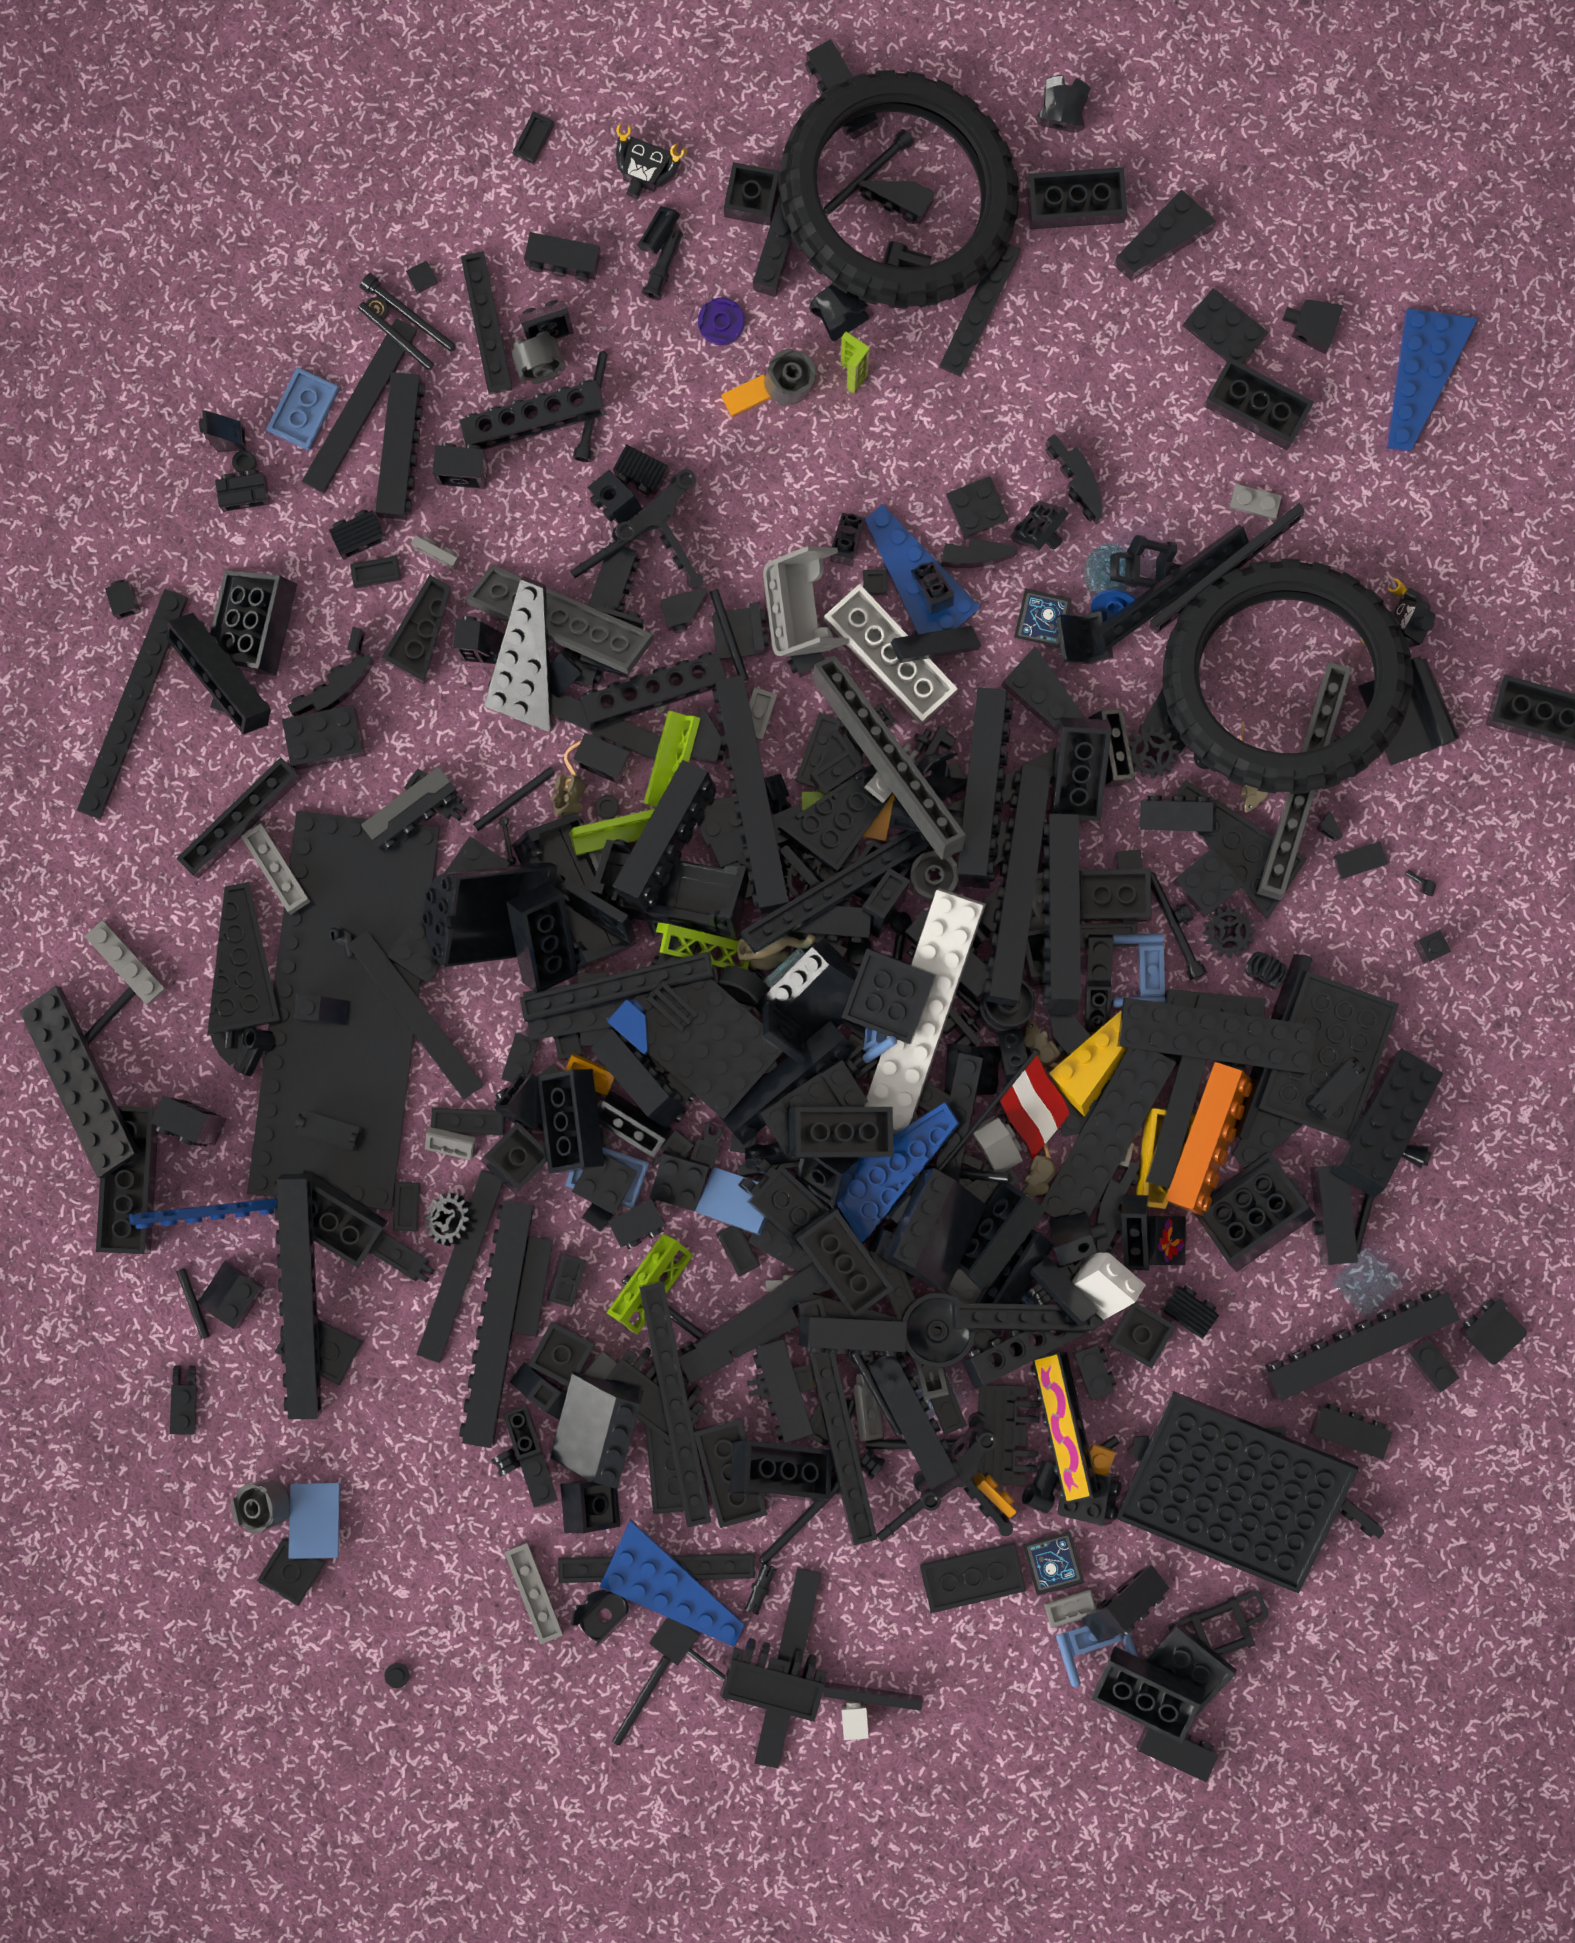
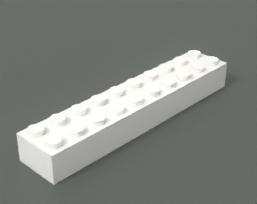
(944, 952)

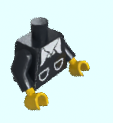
(645, 163)
(1413, 614)

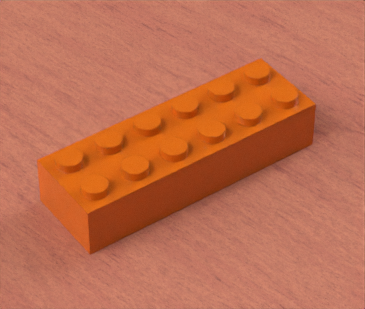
(1209, 1139)

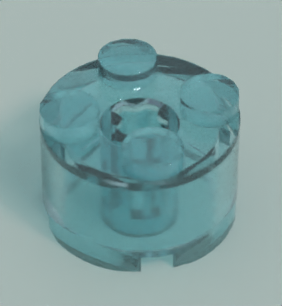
(1093, 573)

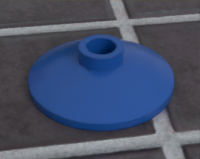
(1111, 601)

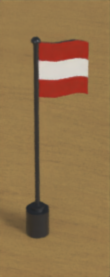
(1030, 1106)

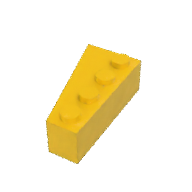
(1089, 1066)
(1152, 1125)

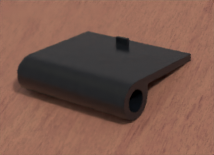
(1426, 720)

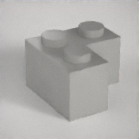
(998, 1144)

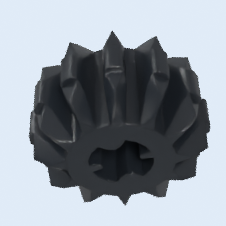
(1266, 970)

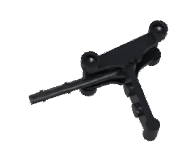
(650, 518)
(967, 1452)

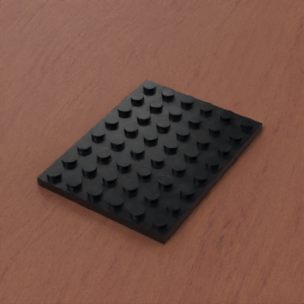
(1236, 1492)

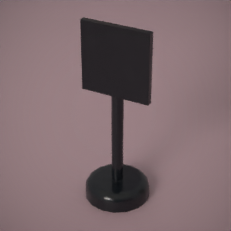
(675, 1641)

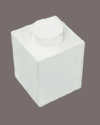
(854, 1721)

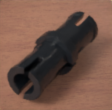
(760, 1589)

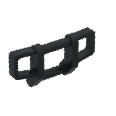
(1132, 562)
(1231, 1604)

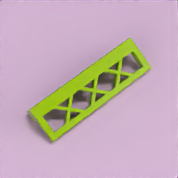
(855, 359)
(674, 746)
(593, 836)
(703, 938)
(655, 1263)

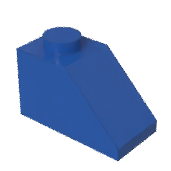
(631, 1024)

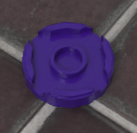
(721, 321)

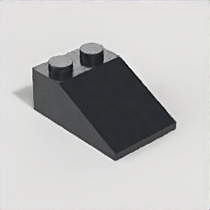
(551, 318)

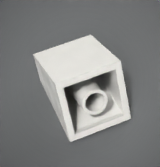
(1107, 1284)

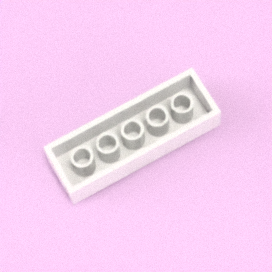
(915, 684)

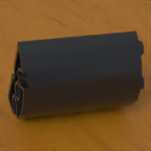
(469, 911)

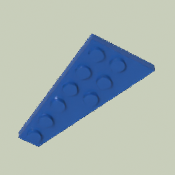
(1426, 359)
(901, 555)
(884, 1180)
(195, 1214)
(660, 1583)

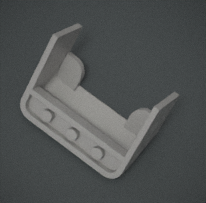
(793, 603)

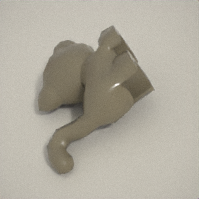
(773, 954)

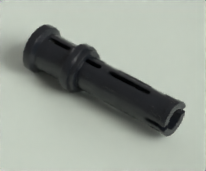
(659, 273)

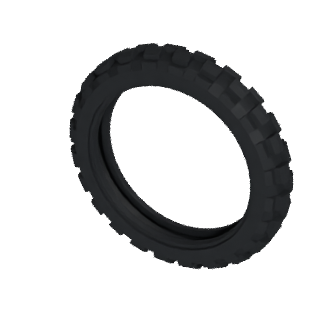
(954, 114)
(1287, 771)

